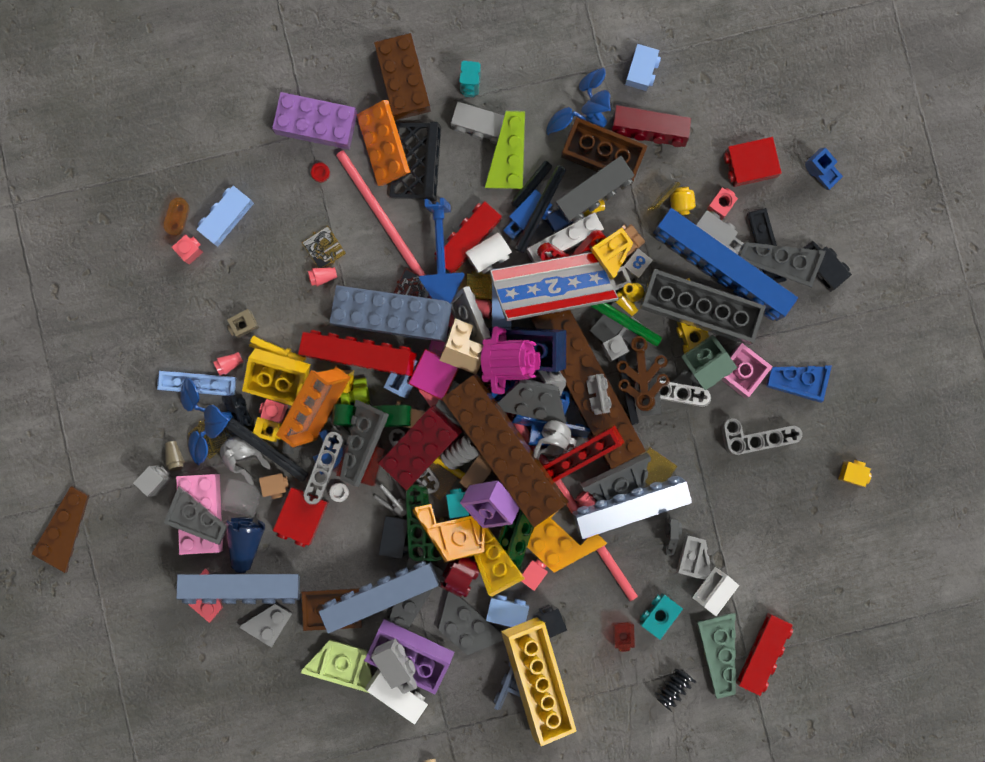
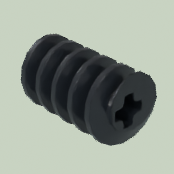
(674, 688)

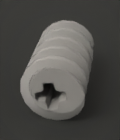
(459, 453)

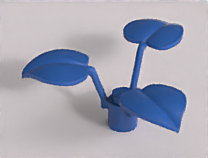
(592, 109)
(214, 421)

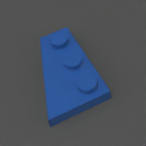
(804, 382)

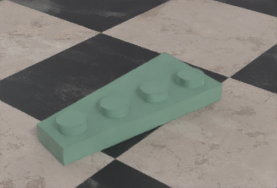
(718, 643)

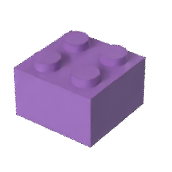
(490, 504)

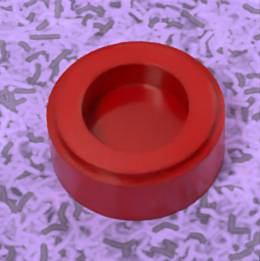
(320, 172)

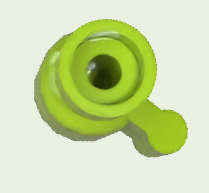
(359, 392)

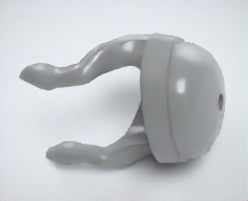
(559, 438)
(236, 449)

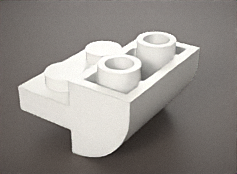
(488, 252)

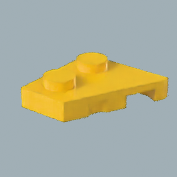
(612, 252)

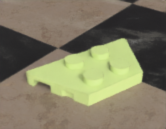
(340, 665)

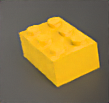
(274, 376)

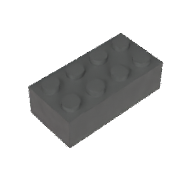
(596, 188)

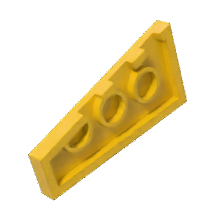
(496, 566)

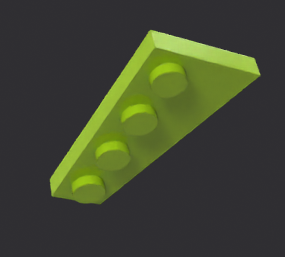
(508, 157)

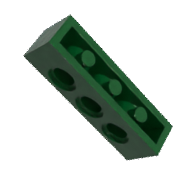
(515, 538)

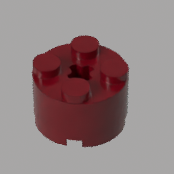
(459, 575)

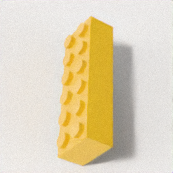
(538, 681)

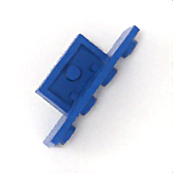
(536, 427)

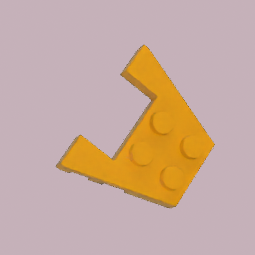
(452, 538)
(557, 547)

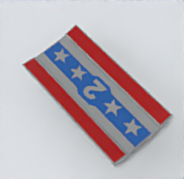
(552, 286)

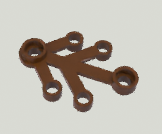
(644, 376)

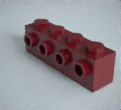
(651, 126)

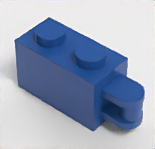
(523, 213)

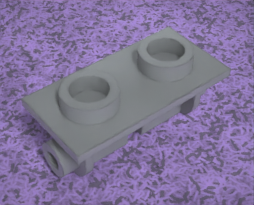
(598, 385)

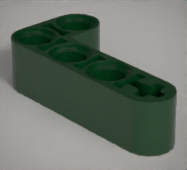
(398, 415)
(412, 524)

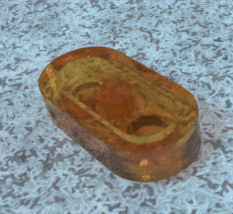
(174, 216)

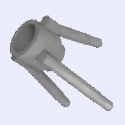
(399, 505)

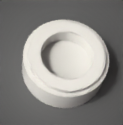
(339, 492)

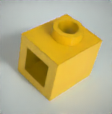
(855, 473)

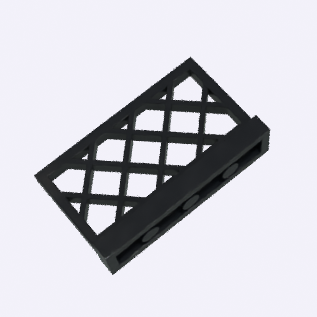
(431, 161)

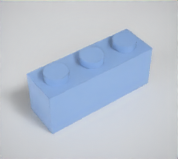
(224, 215)

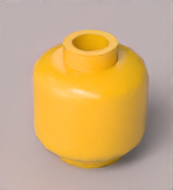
(683, 200)

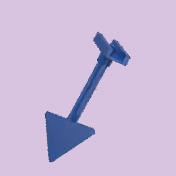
(442, 285)

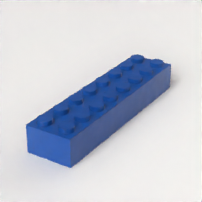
(724, 265)

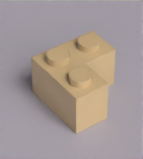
(460, 350)

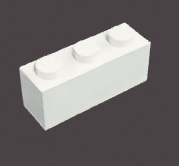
(407, 704)

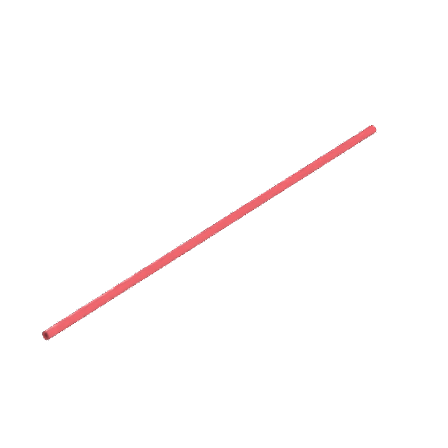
(524, 432)

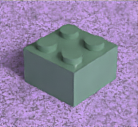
(709, 362)

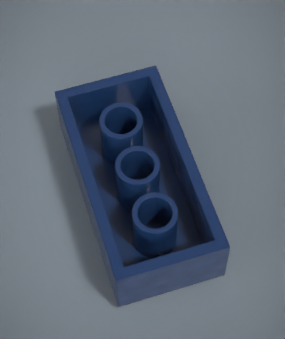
(550, 344)

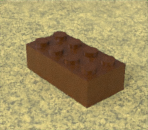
(402, 76)
(598, 147)

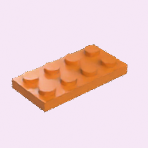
(383, 143)

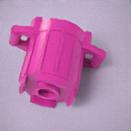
(507, 360)

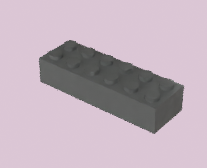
(702, 307)

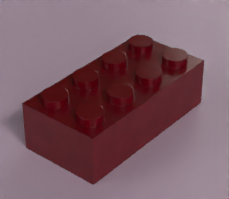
(420, 447)

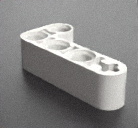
(674, 388)

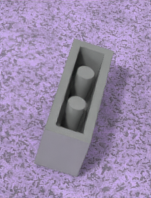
(477, 122)

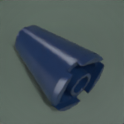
(243, 542)

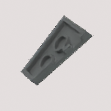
(194, 518)

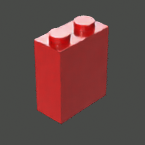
(752, 162)
(300, 519)

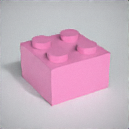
(749, 372)

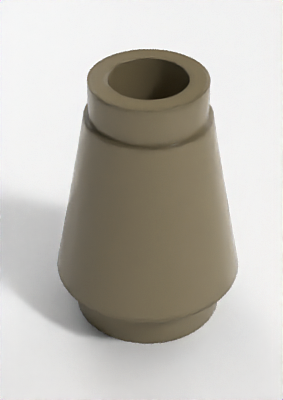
(173, 456)

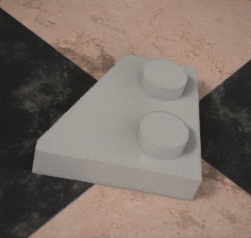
(694, 558)
(268, 624)

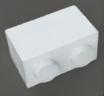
(715, 591)

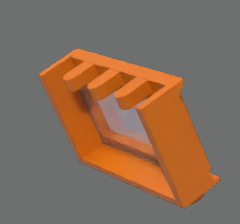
(313, 406)

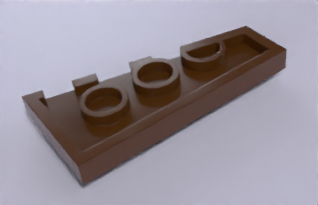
(60, 535)

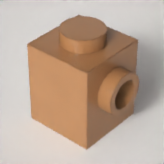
(273, 485)

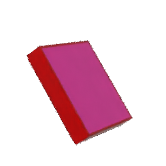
(433, 375)

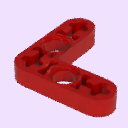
(584, 246)

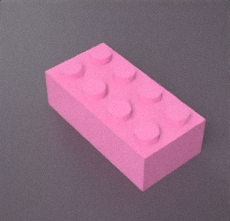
(207, 492)

